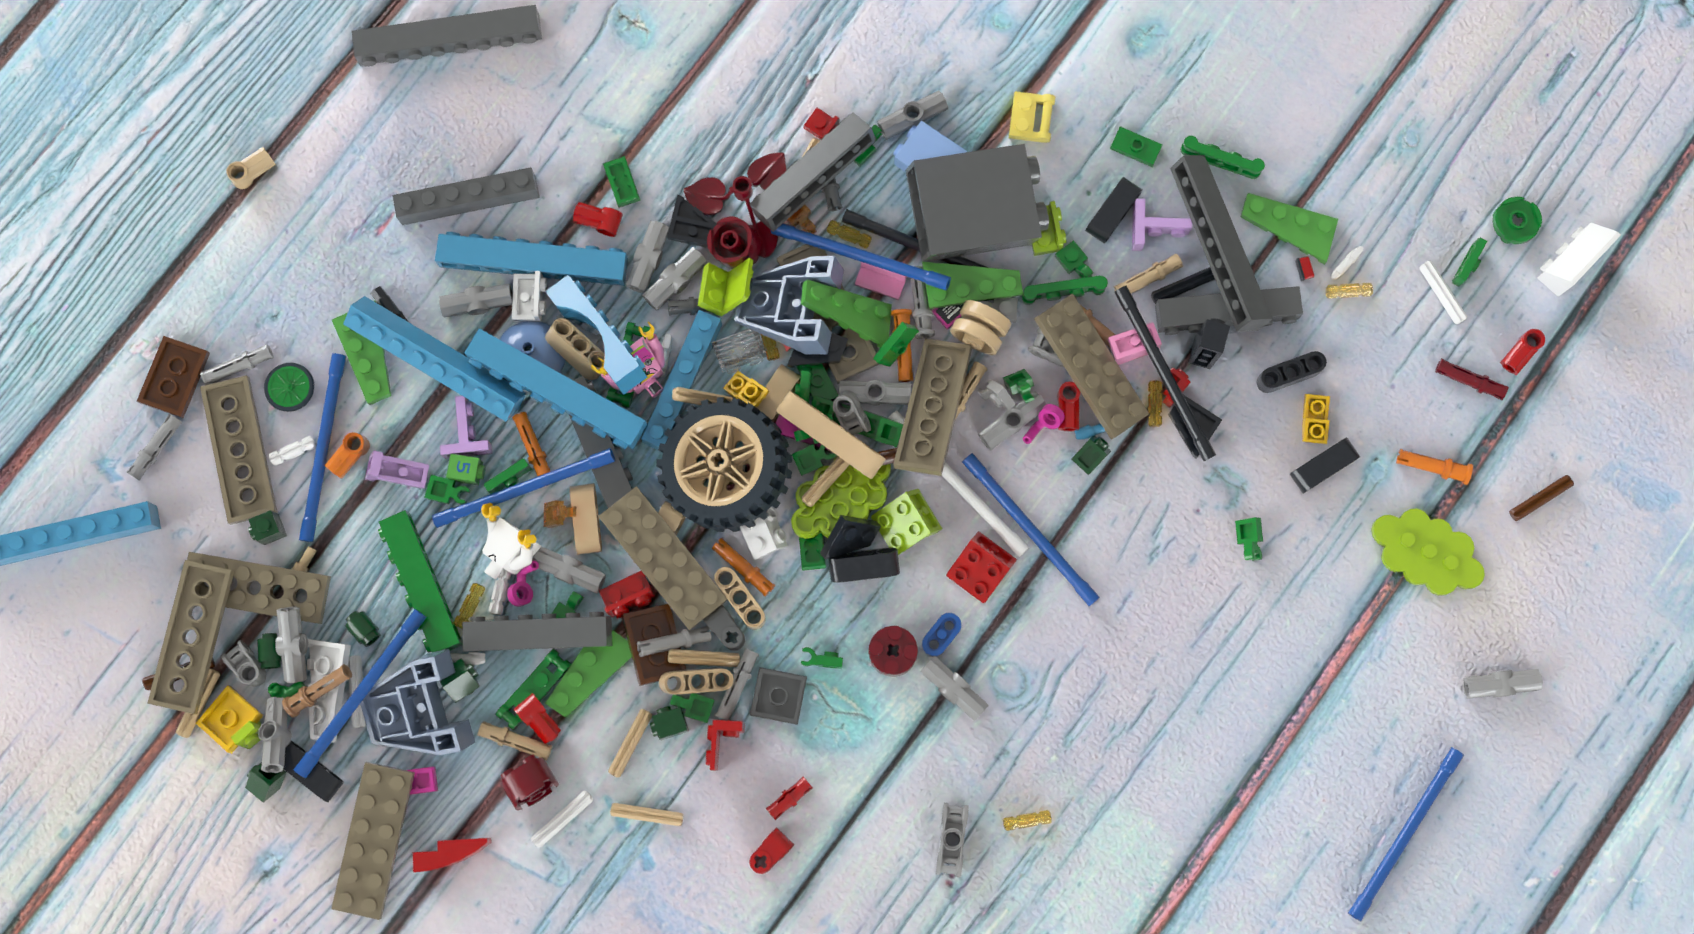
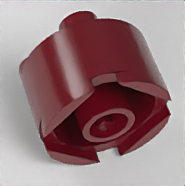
(733, 242)
(894, 637)
(528, 782)

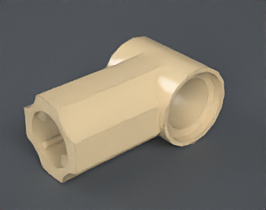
(251, 166)

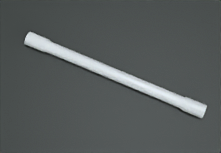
(978, 504)

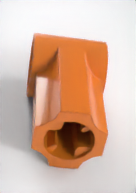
(345, 456)

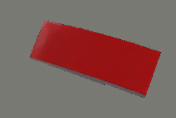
(448, 853)

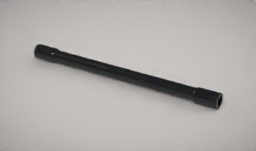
(862, 222)
(1200, 440)

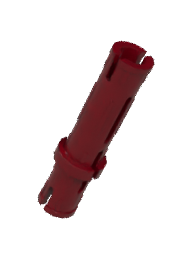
(1474, 380)

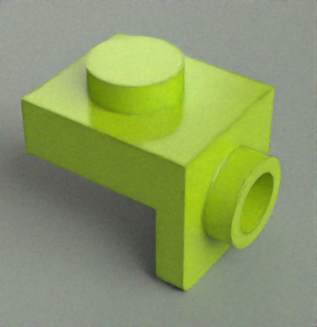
(247, 735)

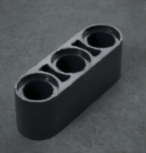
(1113, 210)
(1299, 364)
(1324, 465)
(864, 565)
(320, 779)

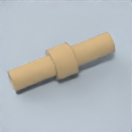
(305, 560)

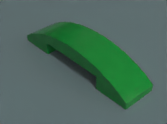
(882, 428)

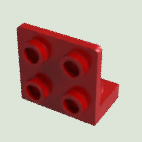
(981, 567)
(627, 594)
(729, 729)

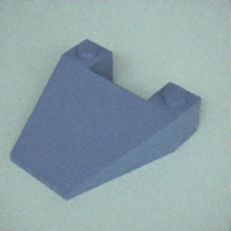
(776, 304)
(409, 711)

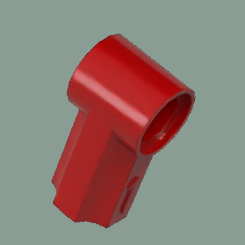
(603, 220)
(1522, 351)
(1069, 407)
(534, 715)

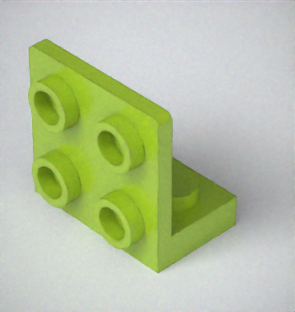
(725, 290)
(906, 521)

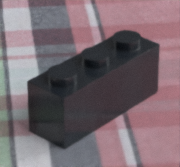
(1209, 343)

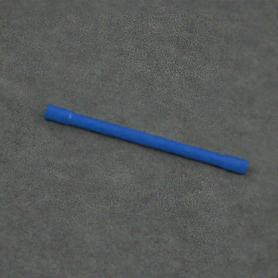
(929, 277)
(592, 462)
(980, 472)
(309, 521)
(312, 756)
(1366, 898)

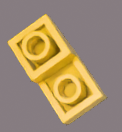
(746, 389)
(1315, 418)

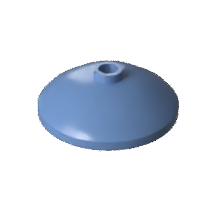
(533, 335)

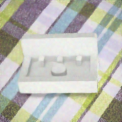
(528, 296)
(765, 536)

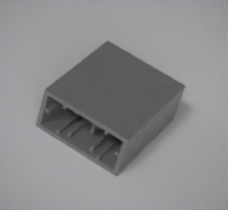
(976, 202)

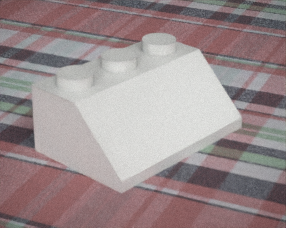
(1577, 257)

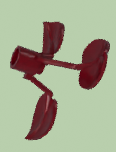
(709, 194)

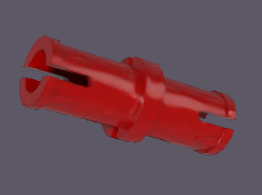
(789, 798)

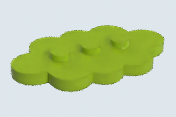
(849, 495)
(1427, 552)

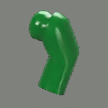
(282, 691)

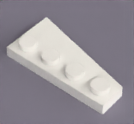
(323, 660)

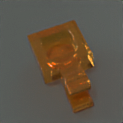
(801, 217)
(556, 512)

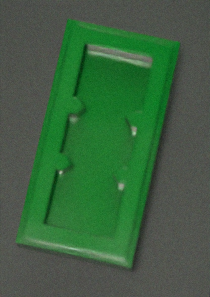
(1136, 146)
(621, 182)
(1470, 262)
(896, 344)
(820, 382)
(803, 388)
(508, 477)
(810, 553)

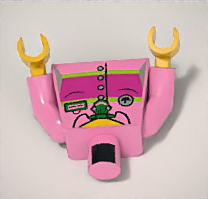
(652, 355)

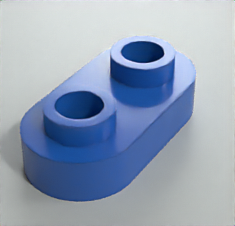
(941, 634)

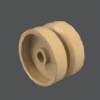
(980, 327)

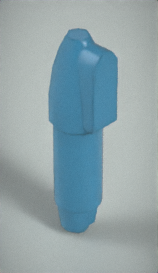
(1088, 431)

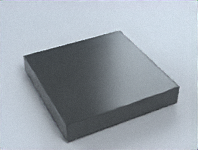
(778, 696)

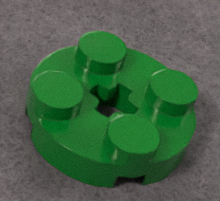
(1522, 209)

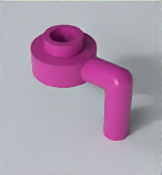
(1050, 417)
(521, 587)

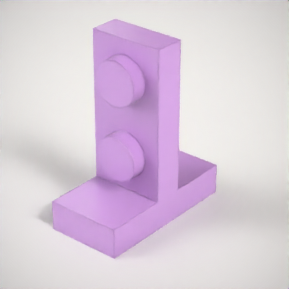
(1154, 226)
(466, 433)
(396, 470)

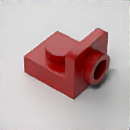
(821, 123)
(1182, 381)

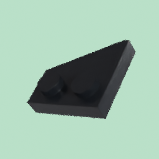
(689, 224)
(835, 353)
(1206, 420)
(850, 535)

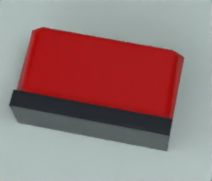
(1304, 268)

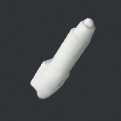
(1350, 259)
(667, 346)
(471, 658)

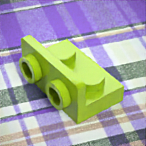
(1052, 238)

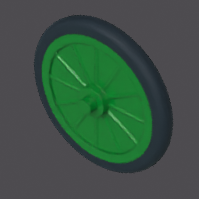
(289, 387)

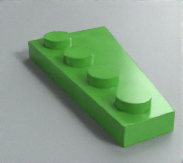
(1297, 226)
(972, 284)
(852, 311)
(366, 361)
(588, 673)

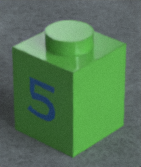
(465, 469)

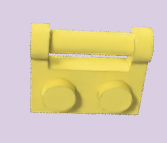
(1024, 114)

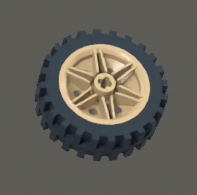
(753, 491)

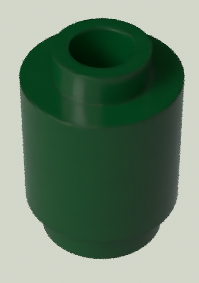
(362, 628)
(267, 652)

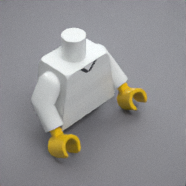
(506, 544)

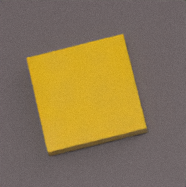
(227, 716)

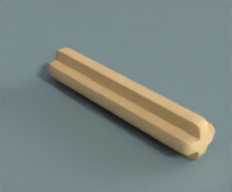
(695, 396)
(824, 481)
(703, 658)
(189, 720)
(630, 743)
(646, 814)

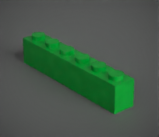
(420, 581)

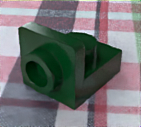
(1091, 454)

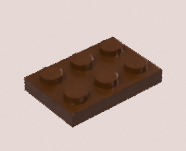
(173, 377)
(647, 625)

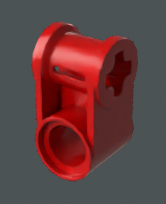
(774, 848)

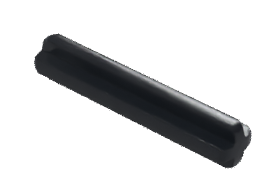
(1183, 285)

